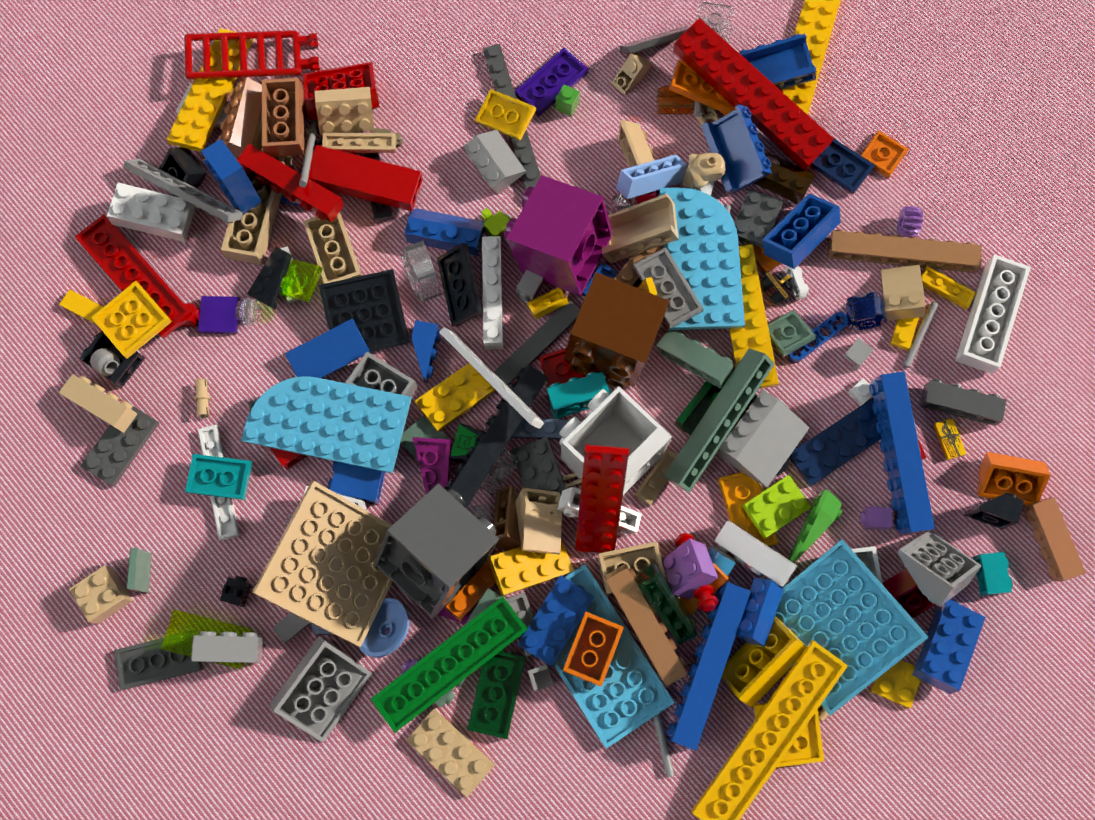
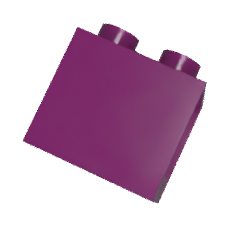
(559, 234)

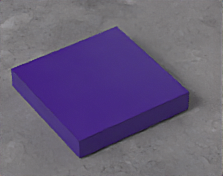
(218, 315)

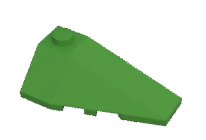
(821, 515)

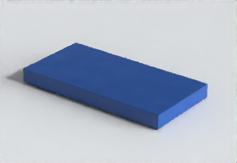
(328, 351)

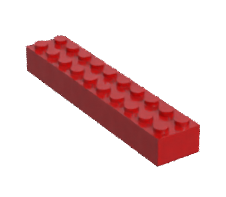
(745, 85)

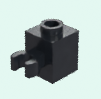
(236, 591)

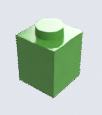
(567, 100)

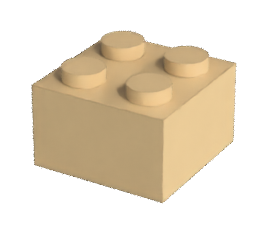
(100, 595)

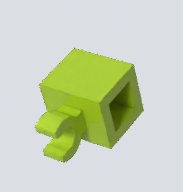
(495, 224)

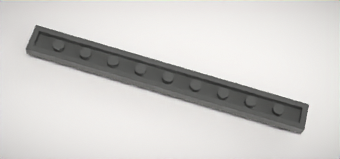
(503, 84)

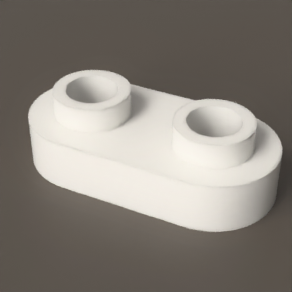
(799, 288)

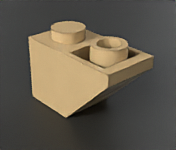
(631, 73)

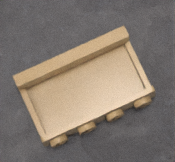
(641, 228)

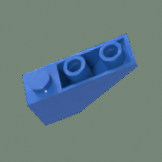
(424, 339)

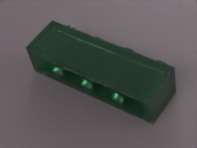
(666, 603)

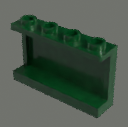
(698, 407)

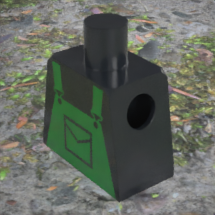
(463, 441)

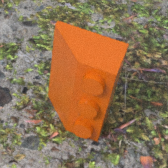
(1012, 475)

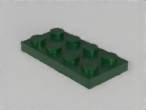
(497, 695)

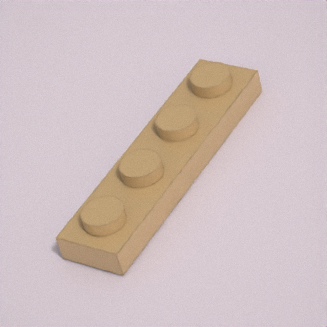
(361, 142)

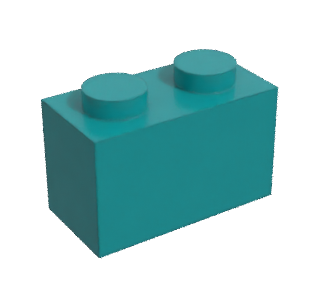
(993, 574)

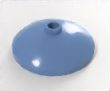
(387, 629)

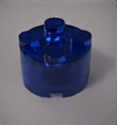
(865, 311)

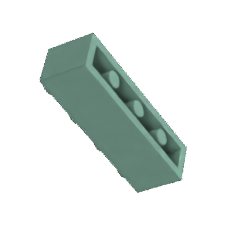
(695, 358)

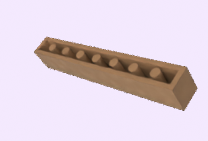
(904, 251)

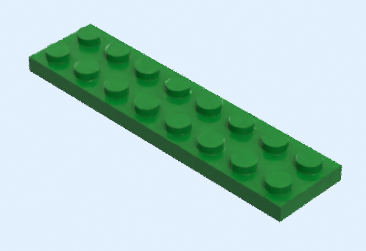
(449, 664)

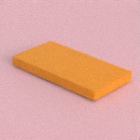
(737, 491)

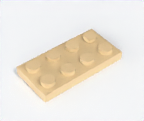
(450, 752)

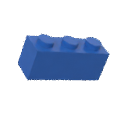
(759, 612)

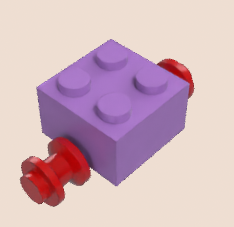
(691, 571)

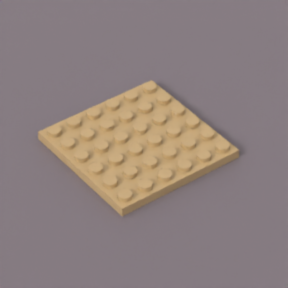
(327, 565)

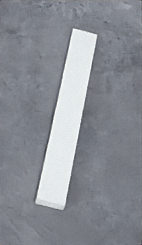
(492, 378)

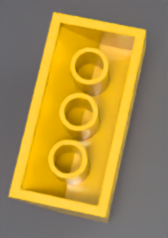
(758, 668)

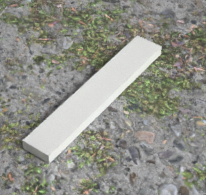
(222, 507)

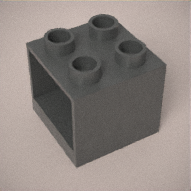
(436, 549)

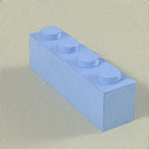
(651, 176)

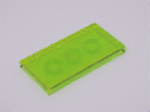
(185, 625)

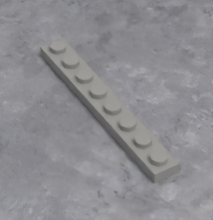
(183, 190)

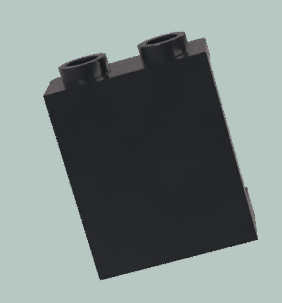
(127, 366)

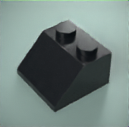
(183, 166)
(998, 512)

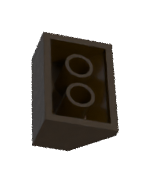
(786, 179)

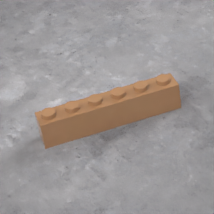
(645, 625)

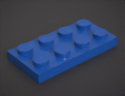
(556, 620)

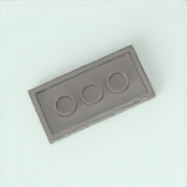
(671, 286)

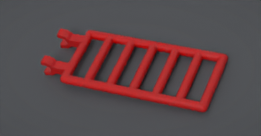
(299, 64)

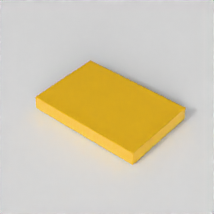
(505, 114)

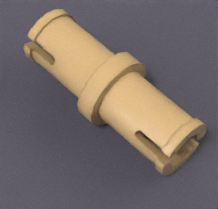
(202, 398)

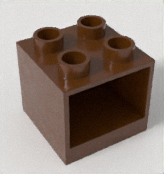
(615, 331)

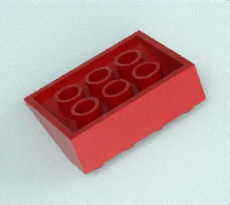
(339, 78)

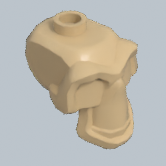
(703, 169)

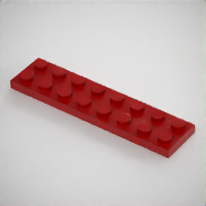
(126, 266)
(601, 498)

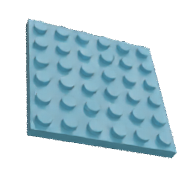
(849, 616)

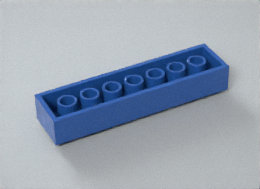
(901, 453)
(708, 667)

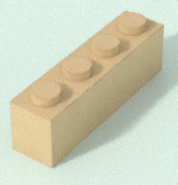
(98, 403)

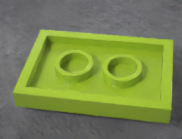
(776, 506)

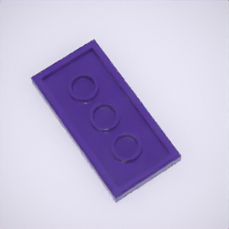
(547, 82)

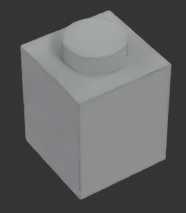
(529, 286)

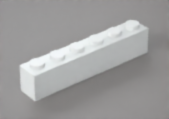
(492, 293)

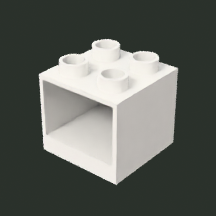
(615, 422)

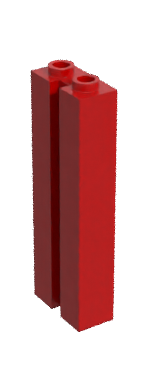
(365, 178)

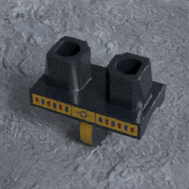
(770, 281)

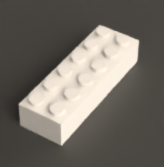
(993, 314)

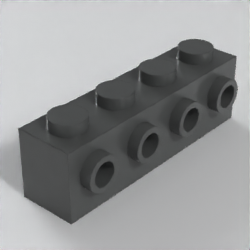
(963, 402)

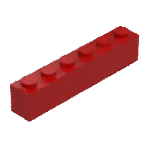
(286, 181)

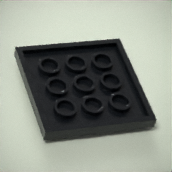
(372, 304)

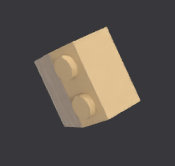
(903, 292)

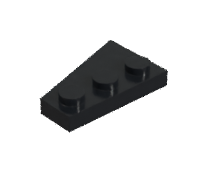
(268, 282)

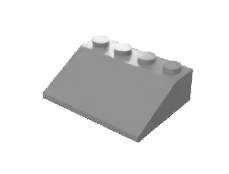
(763, 439)
(938, 567)
(320, 689)

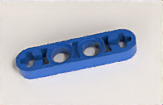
(820, 339)

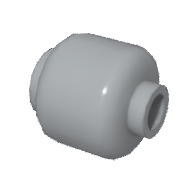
(105, 361)

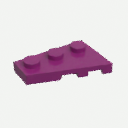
(433, 460)

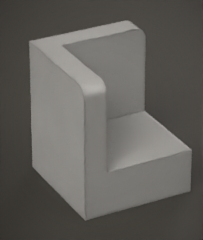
(858, 352)
(540, 677)

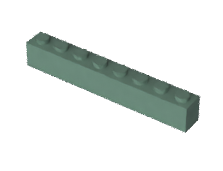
(719, 420)

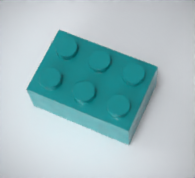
(575, 394)

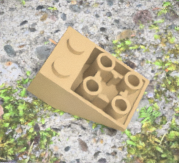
(539, 520)

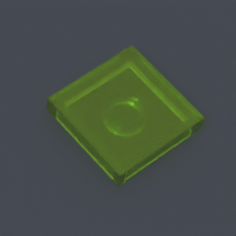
(300, 280)

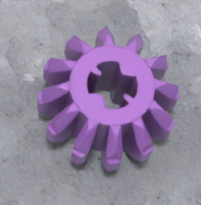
(909, 221)

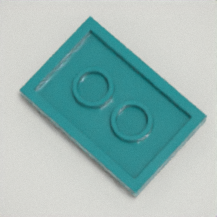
(218, 477)

